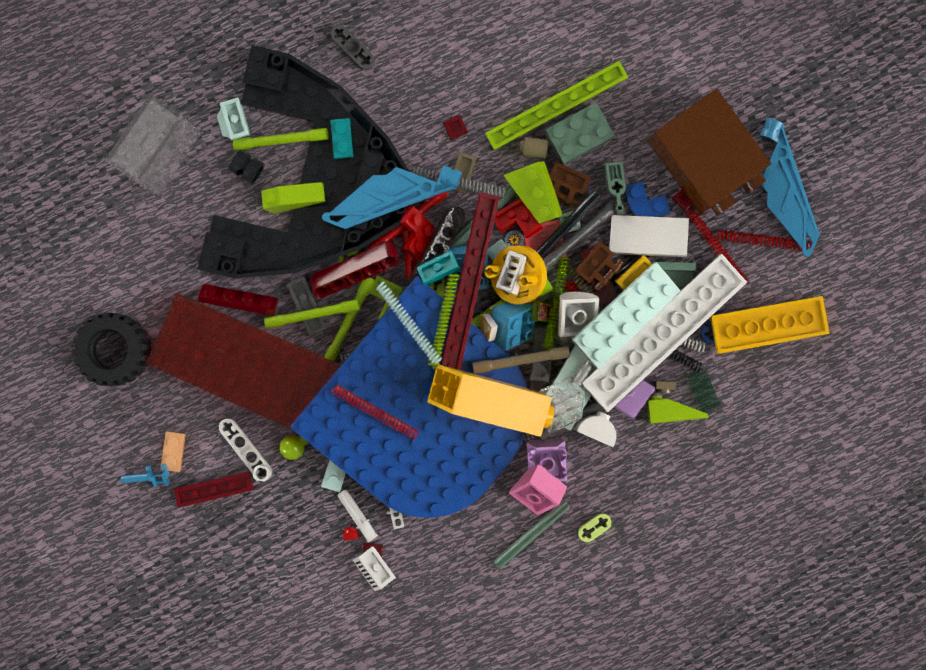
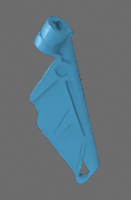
(785, 189)
(389, 193)

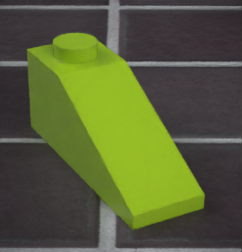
(292, 197)
(666, 410)

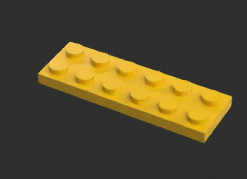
(769, 324)

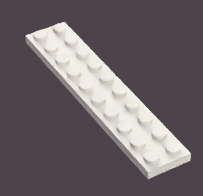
(664, 332)

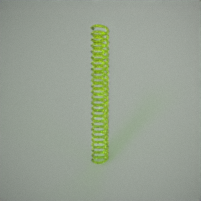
(553, 306)

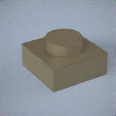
(664, 387)

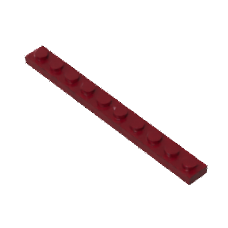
(469, 280)

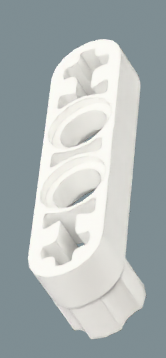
(243, 451)

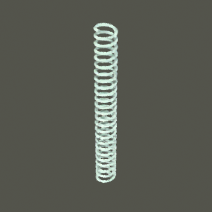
(431, 353)

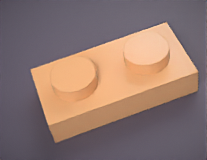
(173, 450)

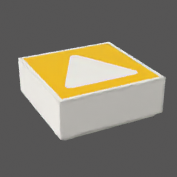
(488, 327)

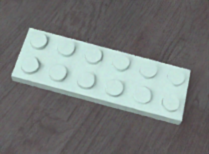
(626, 315)

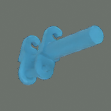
(149, 476)

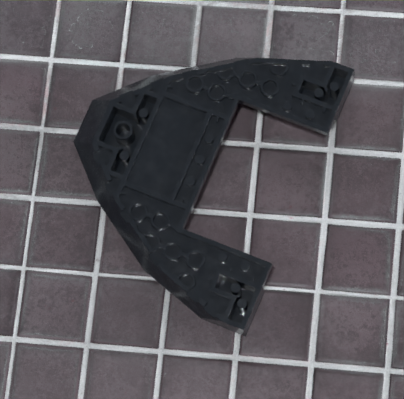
(292, 88)

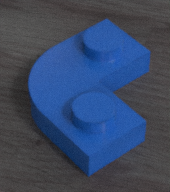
(641, 206)

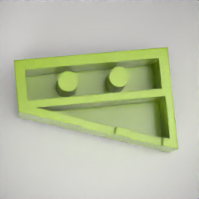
(536, 191)

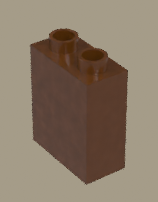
(710, 153)

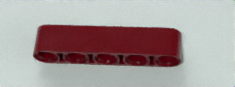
(354, 270)

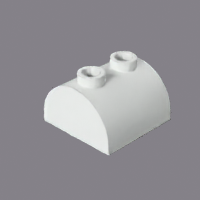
(576, 312)
(598, 428)

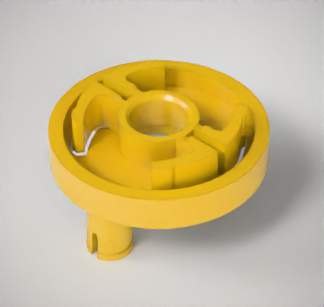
(533, 278)

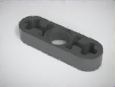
(346, 34)

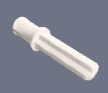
(357, 515)

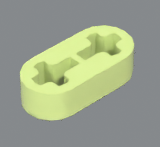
(597, 531)

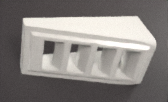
(504, 275)

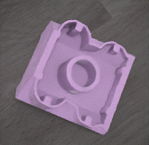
(550, 455)

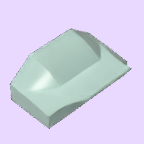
(232, 119)

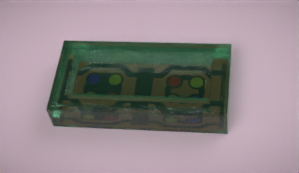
(703, 390)

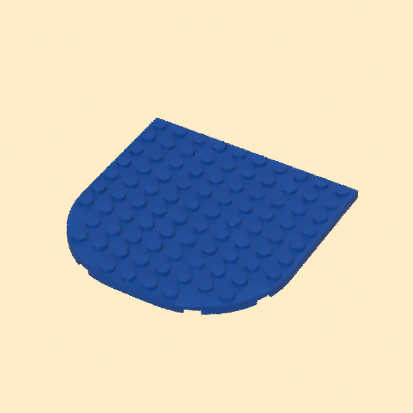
(450, 457)

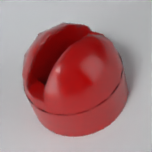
(350, 533)

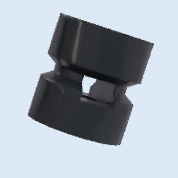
(245, 166)

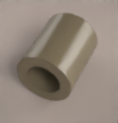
(534, 147)

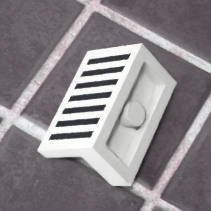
(374, 569)

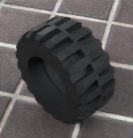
(86, 349)

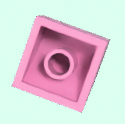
(538, 490)

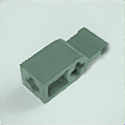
(615, 175)

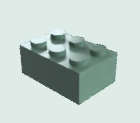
(579, 134)

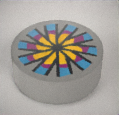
(514, 238)

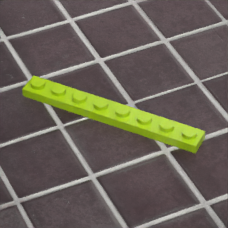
(556, 105)

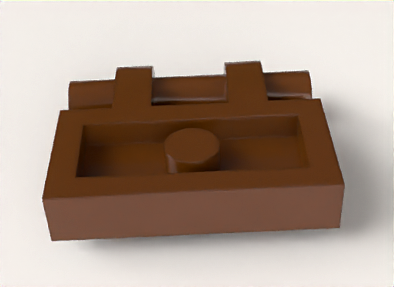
(569, 179)
(595, 262)

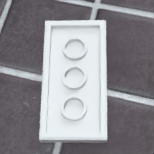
(649, 236)

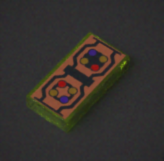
(541, 311)

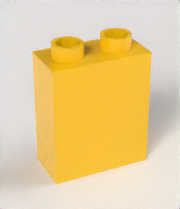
(490, 401)

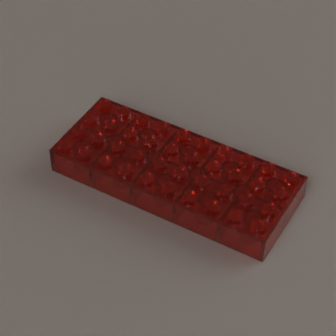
(238, 361)

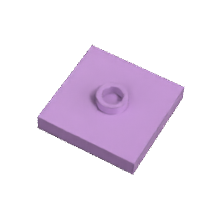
(635, 399)

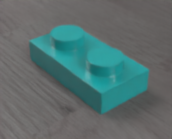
(342, 138)
(438, 268)

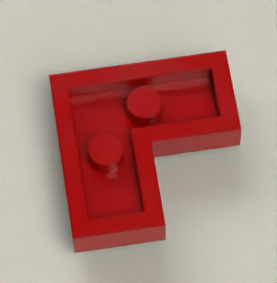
(517, 214)
(420, 230)

